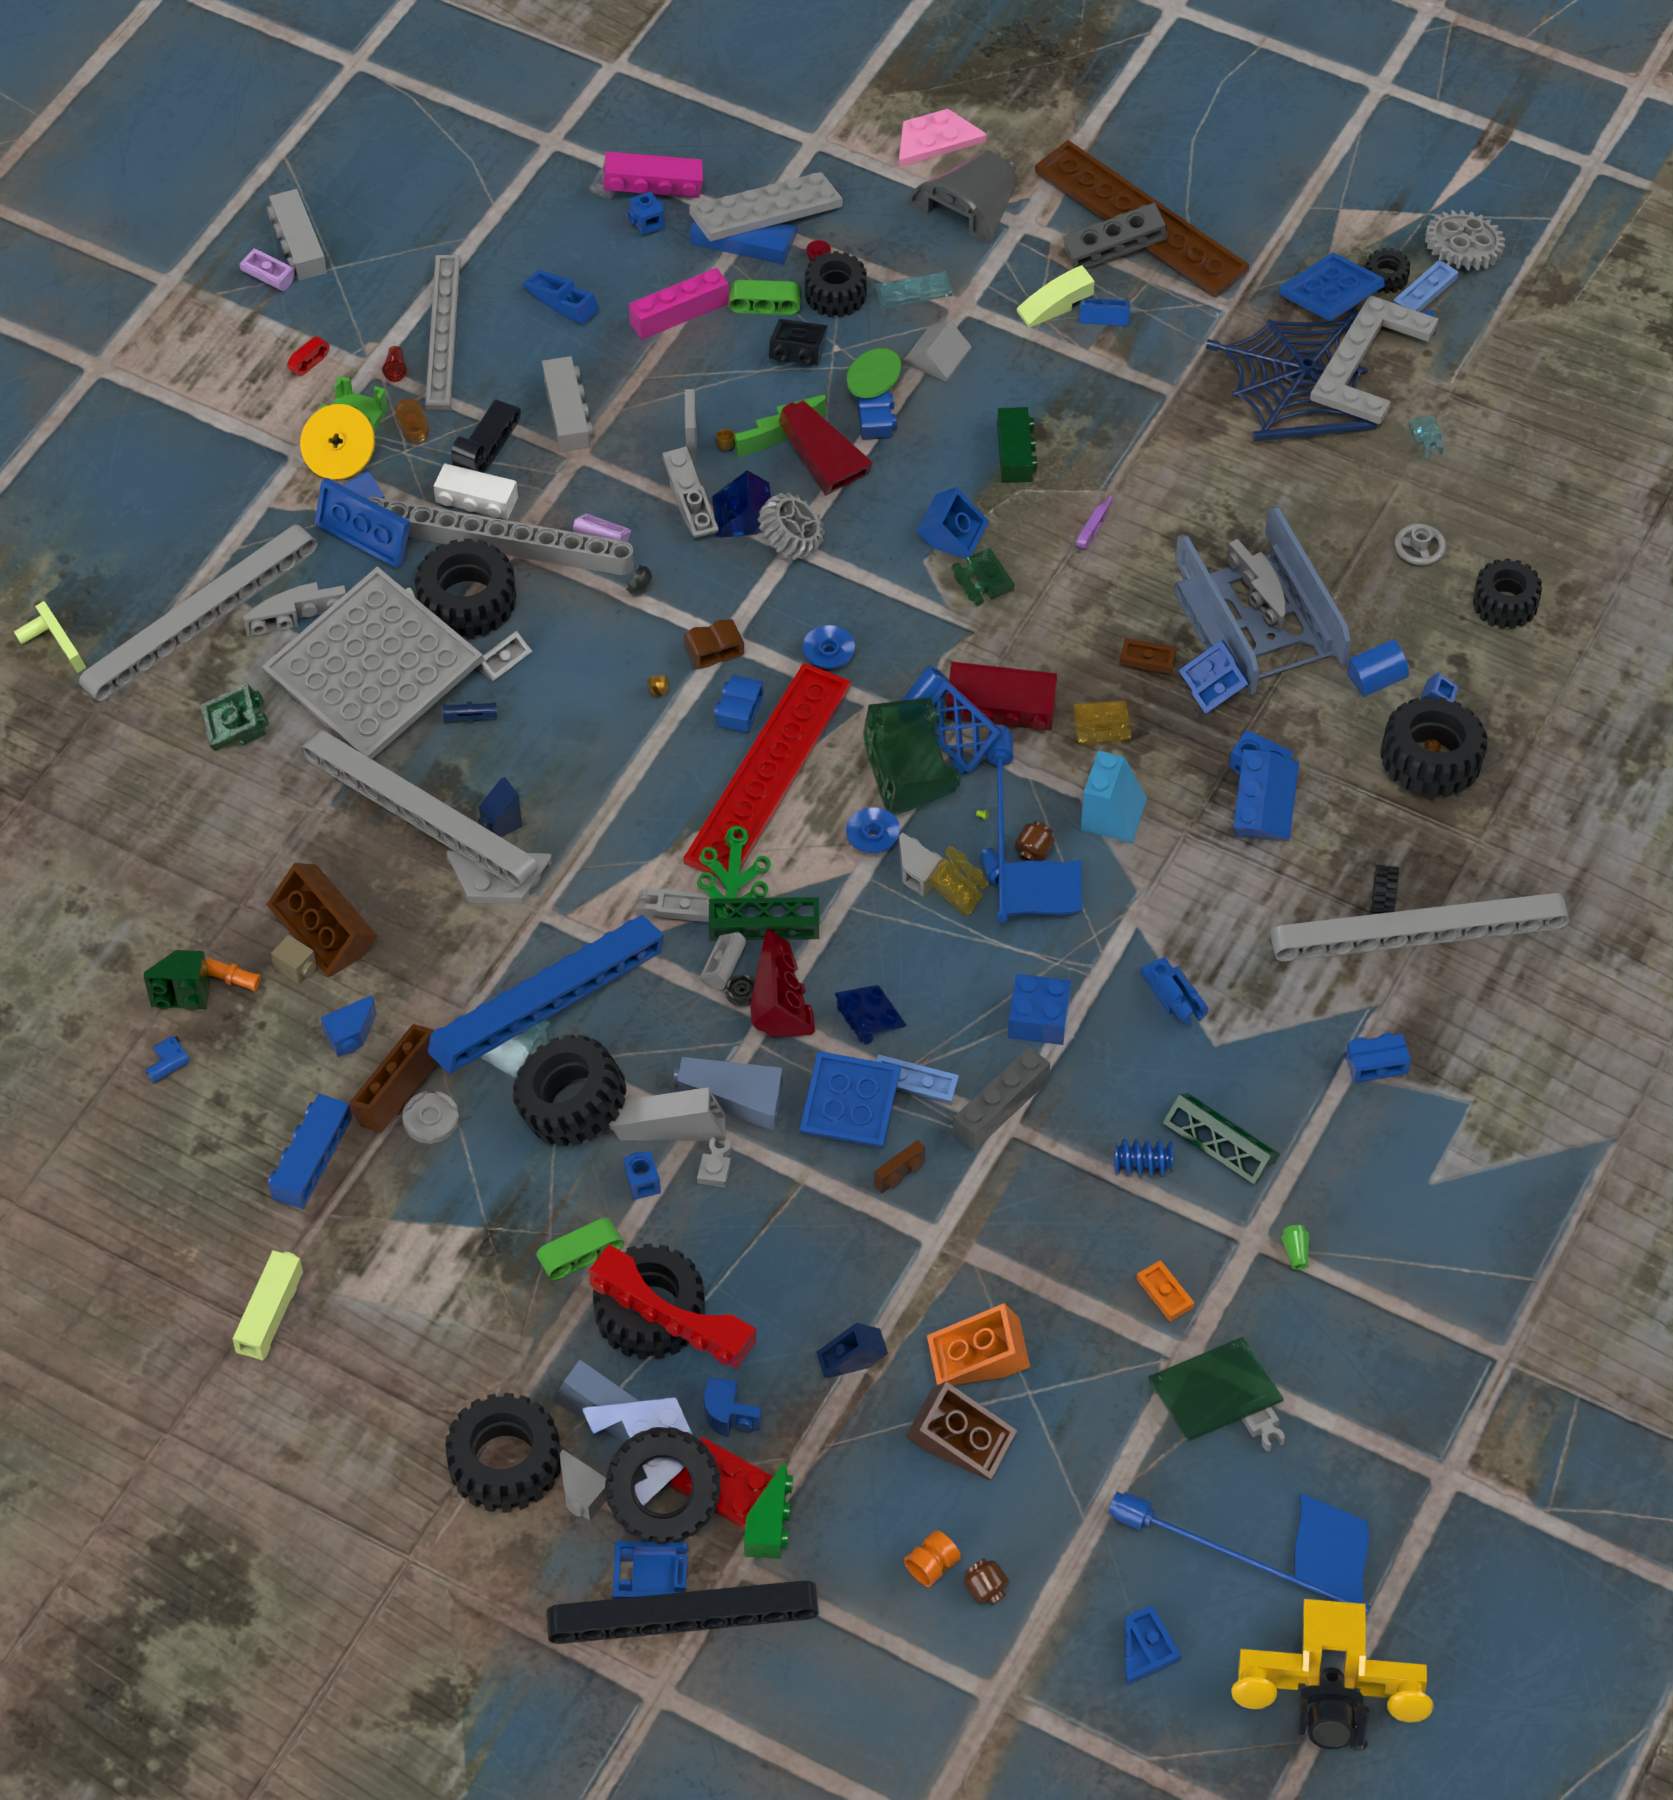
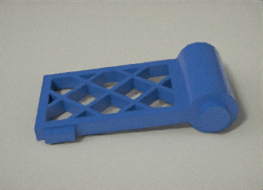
(935, 685)

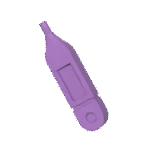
(1093, 524)

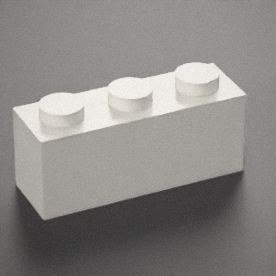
(475, 491)

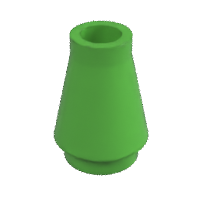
(1296, 1244)

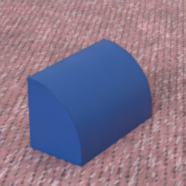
(1378, 668)

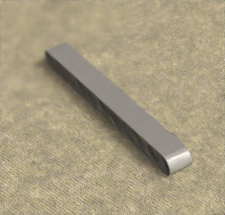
(516, 538)
(197, 613)
(419, 808)
(1419, 927)

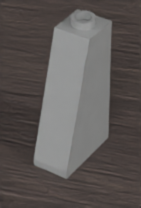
(672, 1117)

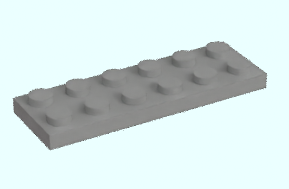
(765, 206)

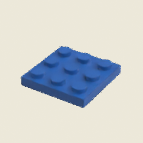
(1331, 286)
(850, 1099)

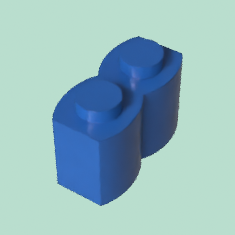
(876, 416)
(739, 703)

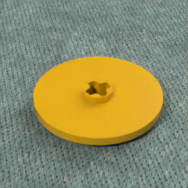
(325, 428)

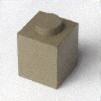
(293, 959)

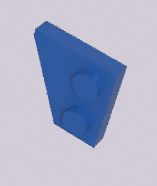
(1147, 1645)

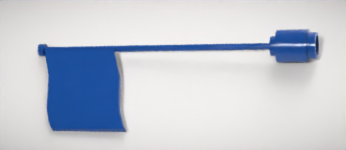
(1031, 885)
(1327, 1548)

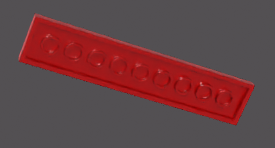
(771, 764)

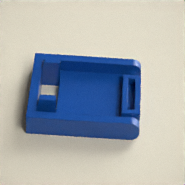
(655, 1568)

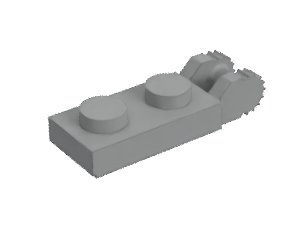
(673, 904)

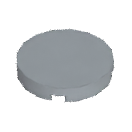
(430, 1117)

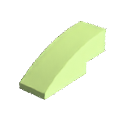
(1057, 296)

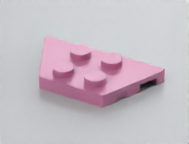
(936, 135)

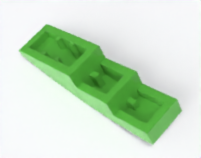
(769, 431)

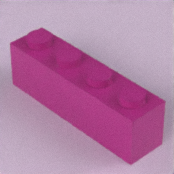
(652, 173)
(679, 303)

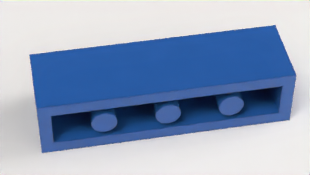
(310, 1151)

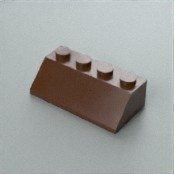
(321, 918)

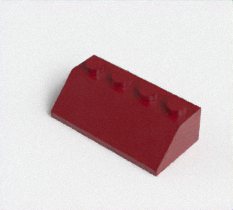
(1005, 694)

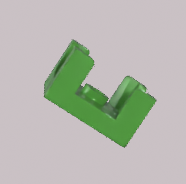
(372, 408)

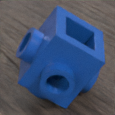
(646, 213)

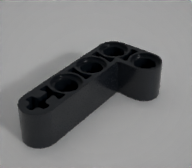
(487, 439)

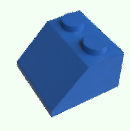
(953, 524)

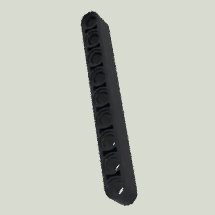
(682, 1612)

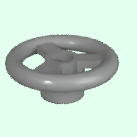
(1420, 539)

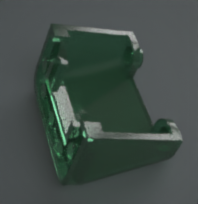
(907, 754)

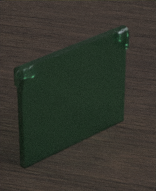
(1215, 1389)

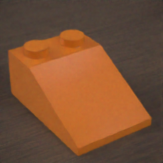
(979, 1348)

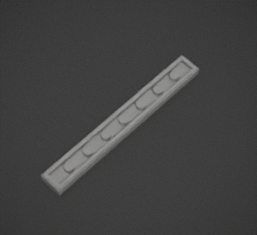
(443, 332)

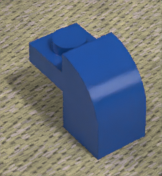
(724, 1412)

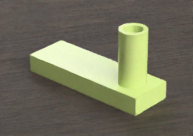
(48, 621)

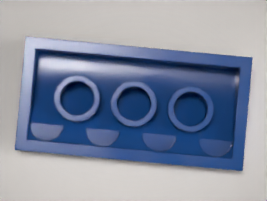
(766, 243)

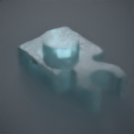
(1427, 432)

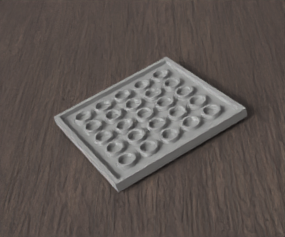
(373, 663)

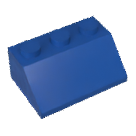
(1266, 796)

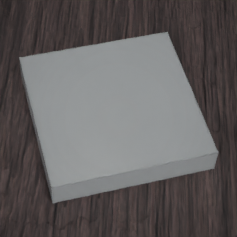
(690, 423)

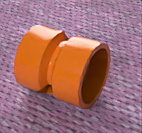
(930, 1560)

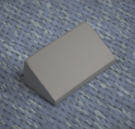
(504, 656)

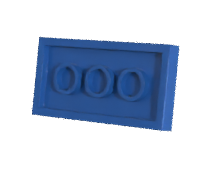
(362, 523)

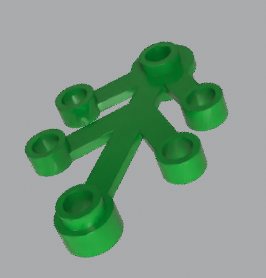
(732, 880)

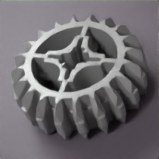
(791, 526)

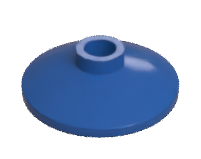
(826, 639)
(873, 821)

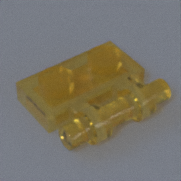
(1101, 716)
(953, 885)

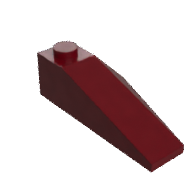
(777, 994)

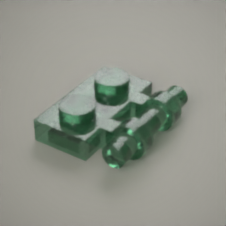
(990, 573)

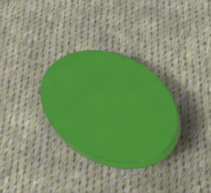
(873, 373)

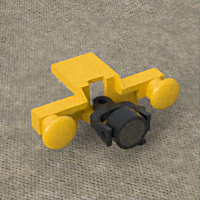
(1331, 1719)

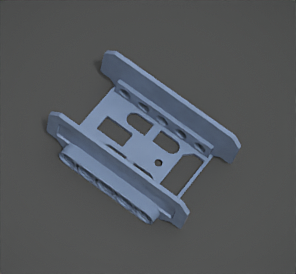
(1205, 595)

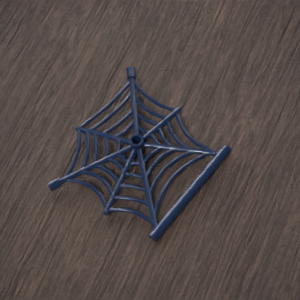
(1304, 370)

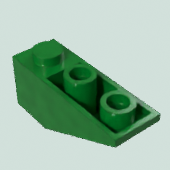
(766, 1519)

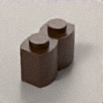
(713, 643)

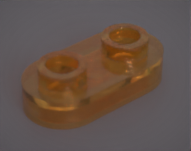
(413, 425)

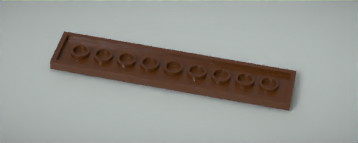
(1110, 194)

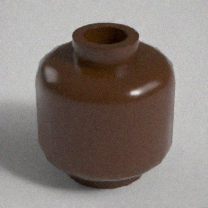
(1034, 842)
(986, 1581)

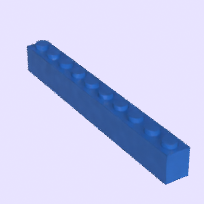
(545, 994)

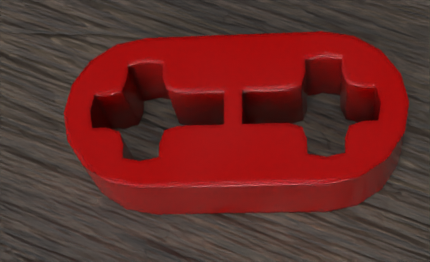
(308, 356)

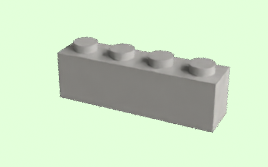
(297, 234)
(566, 404)

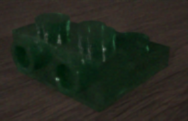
(234, 717)

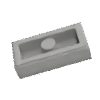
(723, 960)

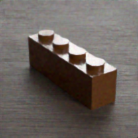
(394, 1080)

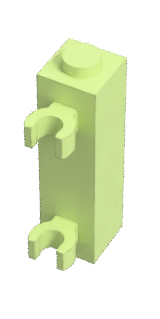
(268, 1305)

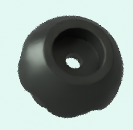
(640, 581)
(735, 985)

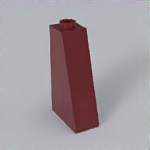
(822, 448)

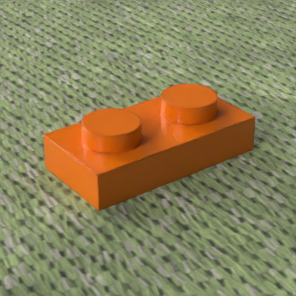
(1165, 1291)

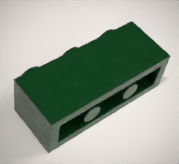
(1016, 445)

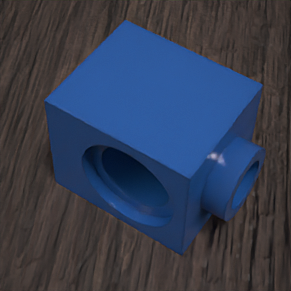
(641, 1185)

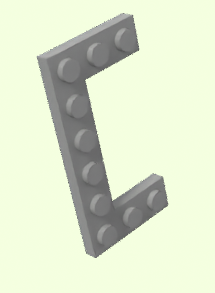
(1375, 313)

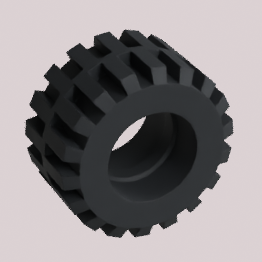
(835, 284)
(1511, 578)

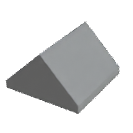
(939, 351)

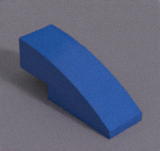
(562, 295)

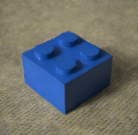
(1039, 1009)

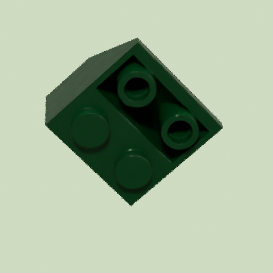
(179, 981)

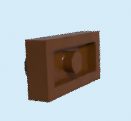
(1148, 656)
(897, 1168)

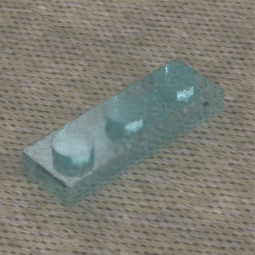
(913, 290)

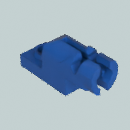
(1174, 990)

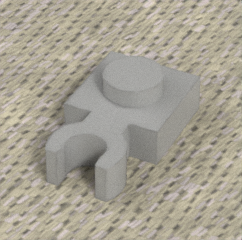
(715, 1167)
(1265, 1424)

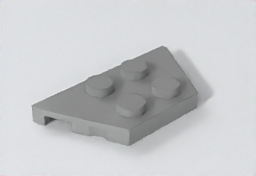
(485, 887)

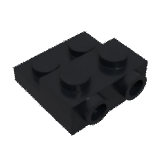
(797, 342)

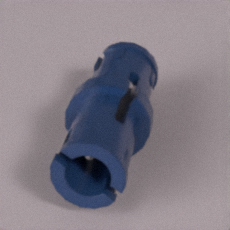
(469, 712)

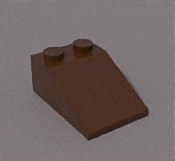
(961, 1431)

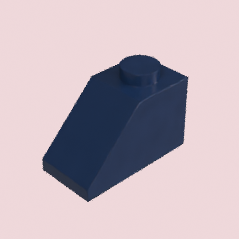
(501, 809)
(852, 1351)

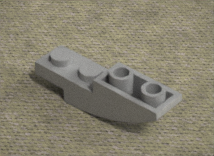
(689, 493)
(1263, 581)
(286, 607)

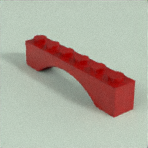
(720, 1335)

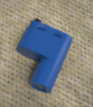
(171, 1058)

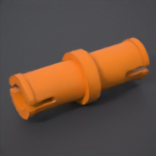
(233, 974)

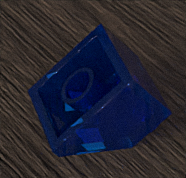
(739, 505)

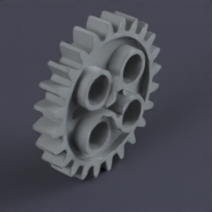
(1465, 240)

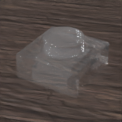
(597, 187)

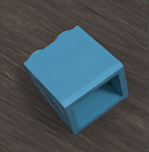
(1112, 799)

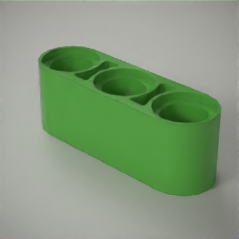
(765, 297)
(578, 1248)

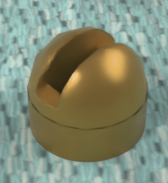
(725, 439)
(658, 685)

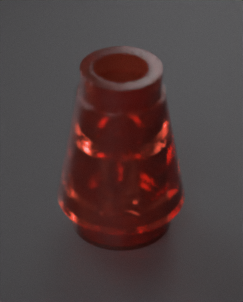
(394, 364)

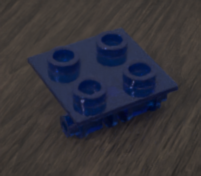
(868, 1012)

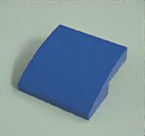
(1214, 676)

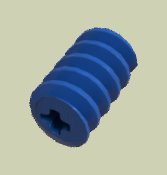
(1143, 1157)

